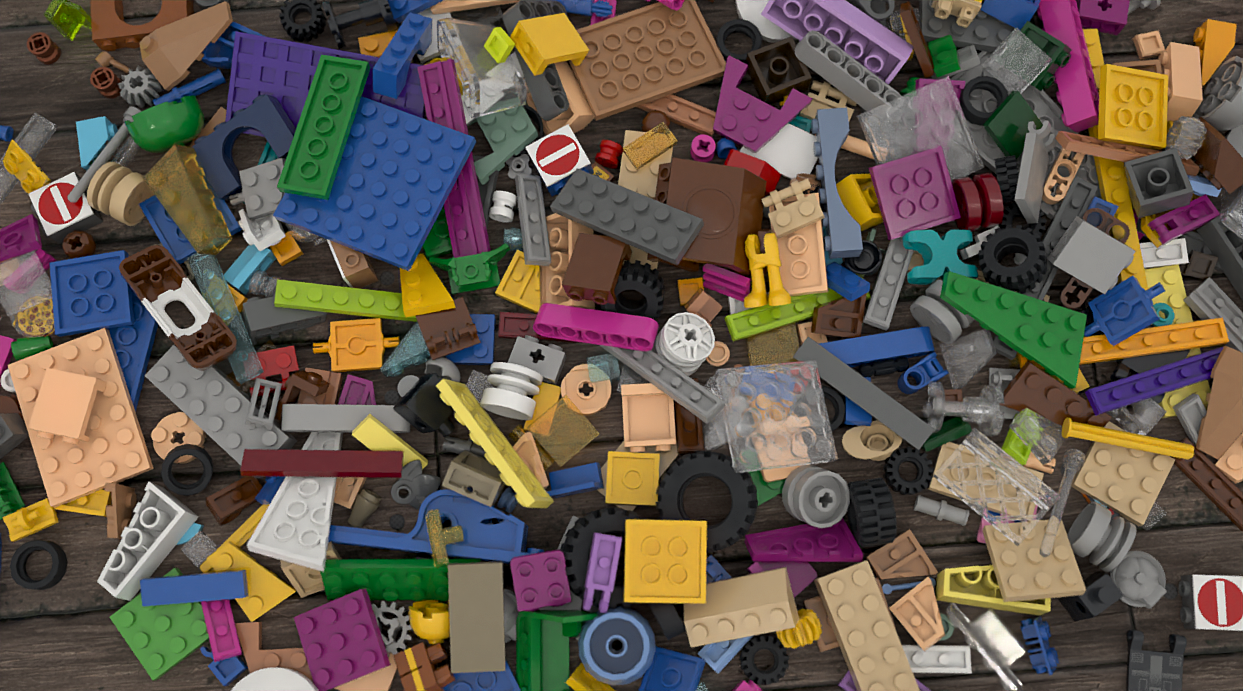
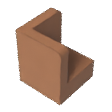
(703, 306)

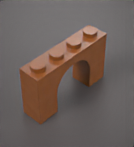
(111, 31)

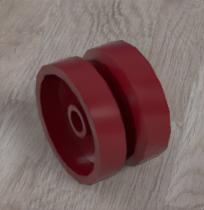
(978, 202)

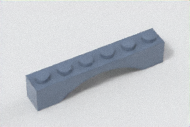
(842, 230)

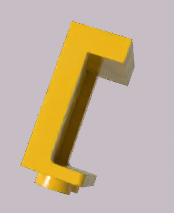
(548, 41)

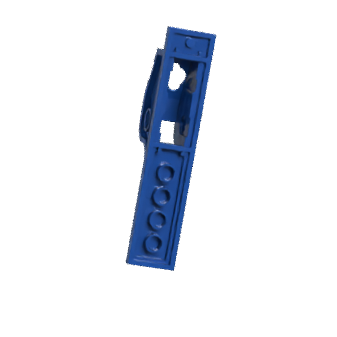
(481, 537)

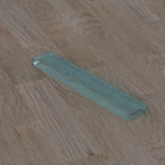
(218, 296)

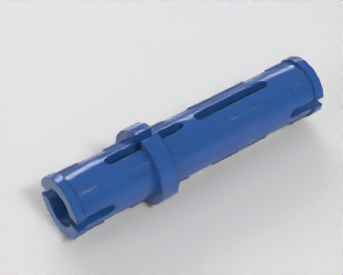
(193, 88)

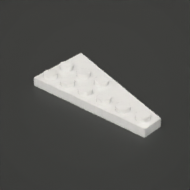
(300, 514)

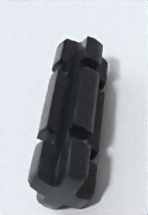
(884, 367)

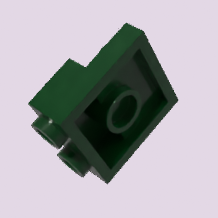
(1053, 48)

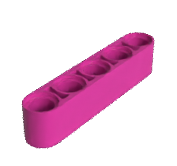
(596, 327)

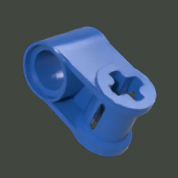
(924, 371)

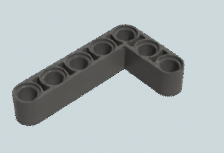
(547, 87)

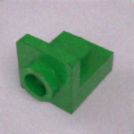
(944, 56)

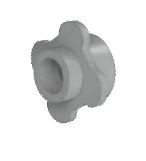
(522, 160)

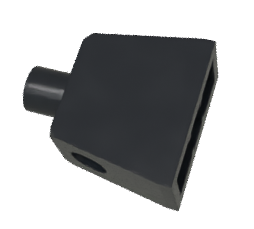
(425, 408)
(1099, 595)

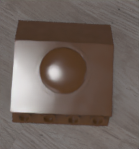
(725, 201)

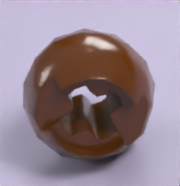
(653, 119)
(82, 238)

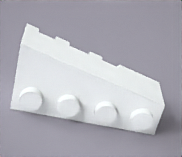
(146, 542)

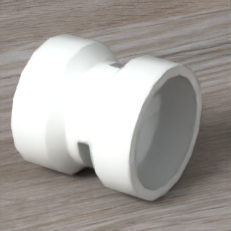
(503, 206)

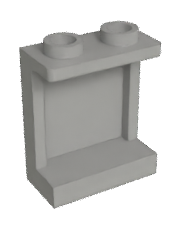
(1091, 255)

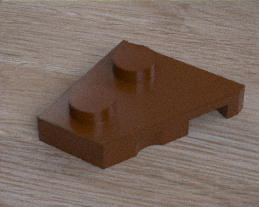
(839, 317)

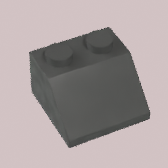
(1158, 183)

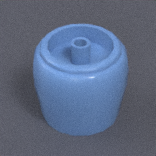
(621, 665)

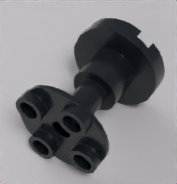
(369, 12)

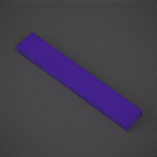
(1152, 382)

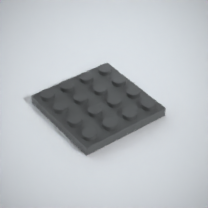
(983, 32)

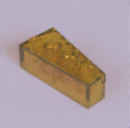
(185, 196)

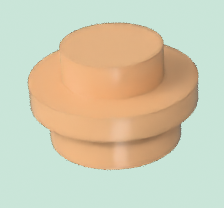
(719, 354)

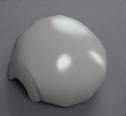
(444, 368)

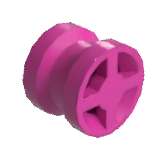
(701, 153)

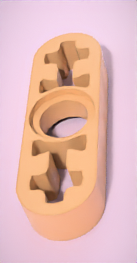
(1065, 182)

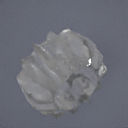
(1186, 136)

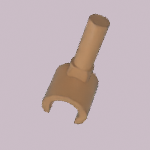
(106, 60)

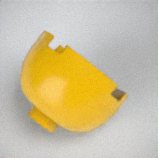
(430, 620)

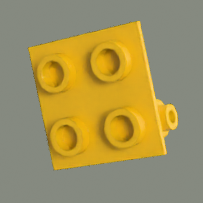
(21, 165)

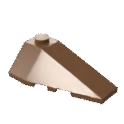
(176, 46)
(1225, 406)

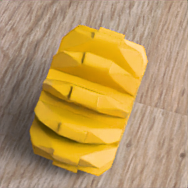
(805, 632)

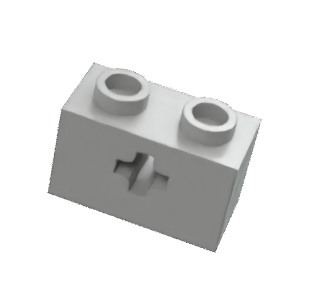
(552, 357)

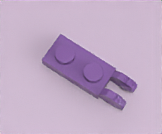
(601, 569)

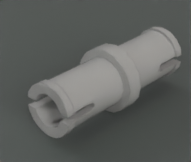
(941, 510)

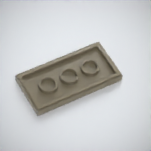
(476, 617)

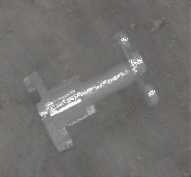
(978, 410)

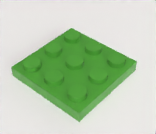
(161, 633)

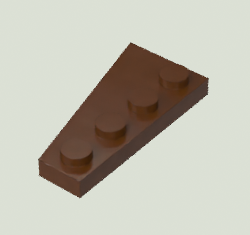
(1049, 398)

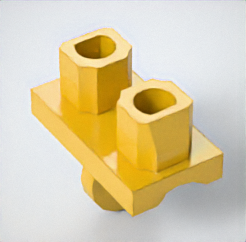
(30, 520)

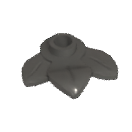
(416, 483)

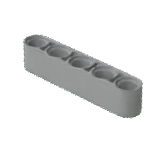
(843, 71)
(338, 417)

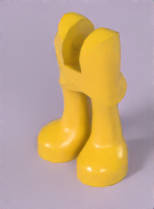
(757, 261)

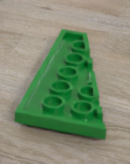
(1026, 324)

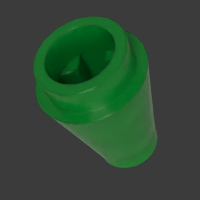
(30, 346)

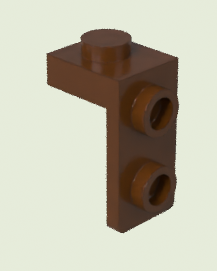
(302, 380)

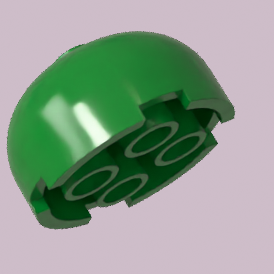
(166, 125)

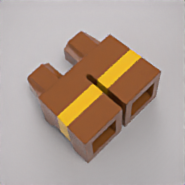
(419, 668)

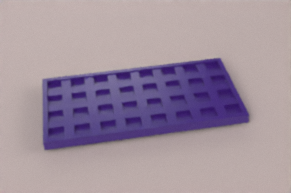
(287, 71)

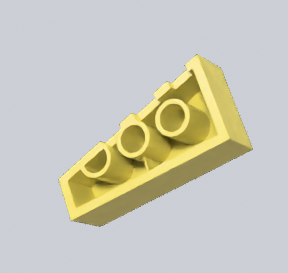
(980, 588)

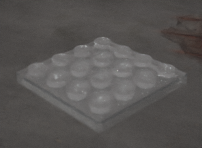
(921, 122)
(775, 416)

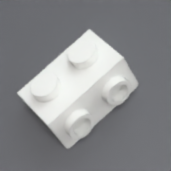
(261, 231)

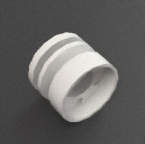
(685, 342)
(513, 386)

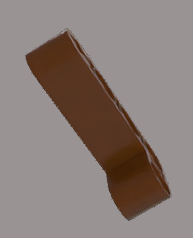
(1106, 224)

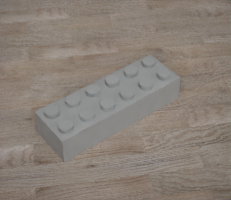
(216, 406)

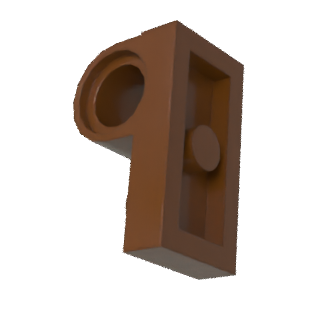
(230, 501)

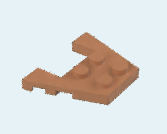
(251, 642)

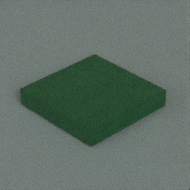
(1010, 124)

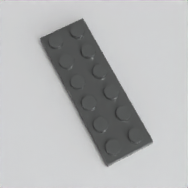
(627, 216)

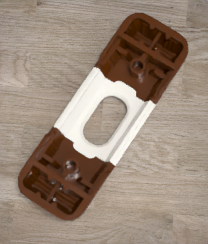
(160, 280)

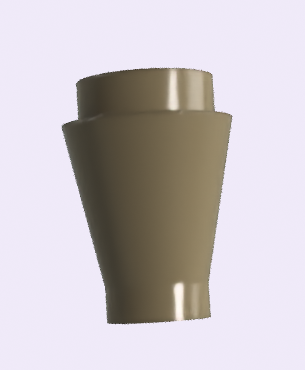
(364, 506)

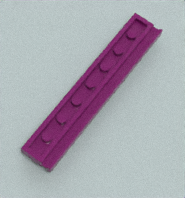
(464, 203)

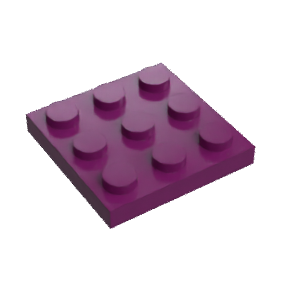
(914, 192)
(342, 640)

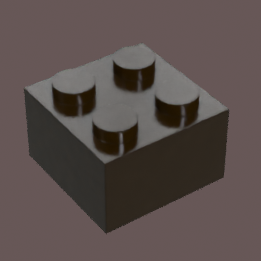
(777, 71)

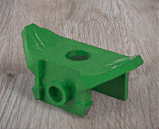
(472, 271)

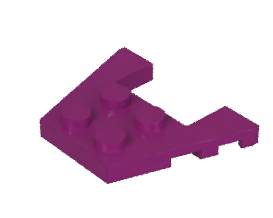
(748, 118)

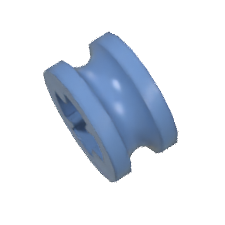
(508, 500)

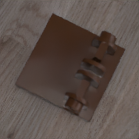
(448, 330)

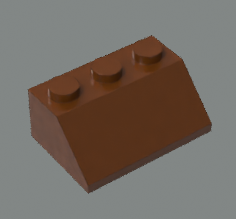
(1219, 160)

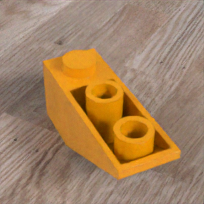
(1214, 42)

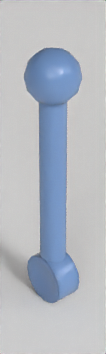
(887, 588)

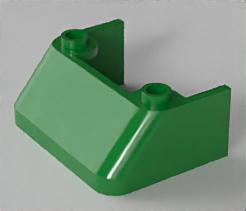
(544, 647)

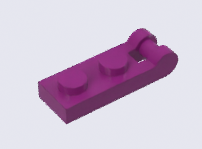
(1184, 219)

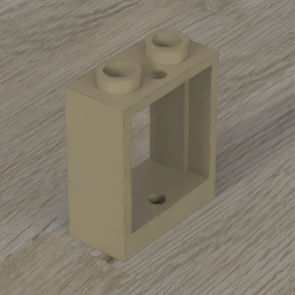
(477, 472)

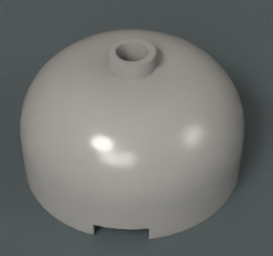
(1224, 96)

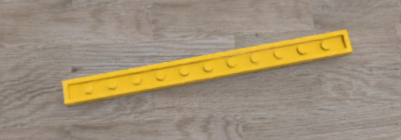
(1113, 179)

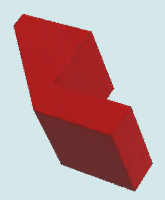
(756, 166)

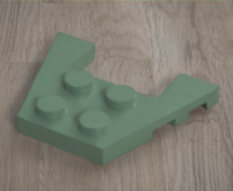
(507, 135)

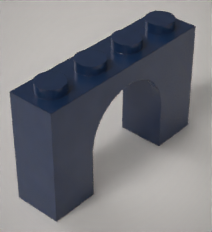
(216, 149)

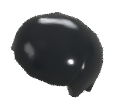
(867, 262)

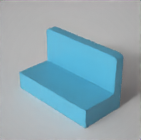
(246, 265)

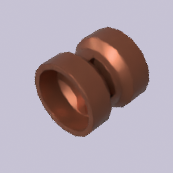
(43, 48)
(106, 82)

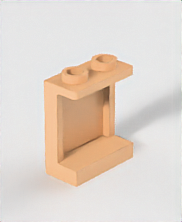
(65, 405)
(647, 418)

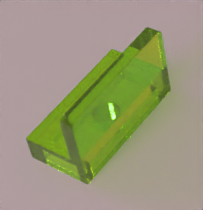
(67, 17)

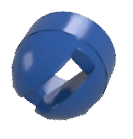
(723, 147)

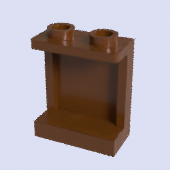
(595, 268)

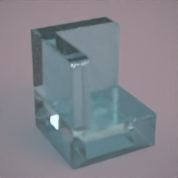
(603, 368)

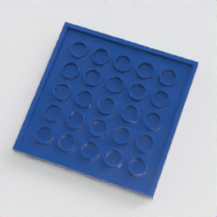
(386, 185)

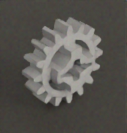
(396, 625)

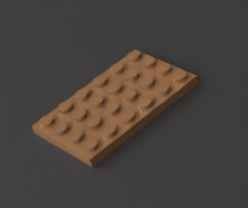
(646, 57)

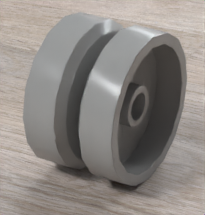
(941, 317)
(816, 496)

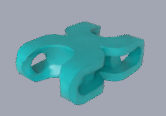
(938, 254)

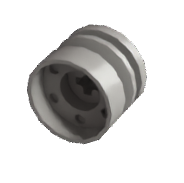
(1101, 537)

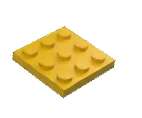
(1133, 107)
(665, 561)

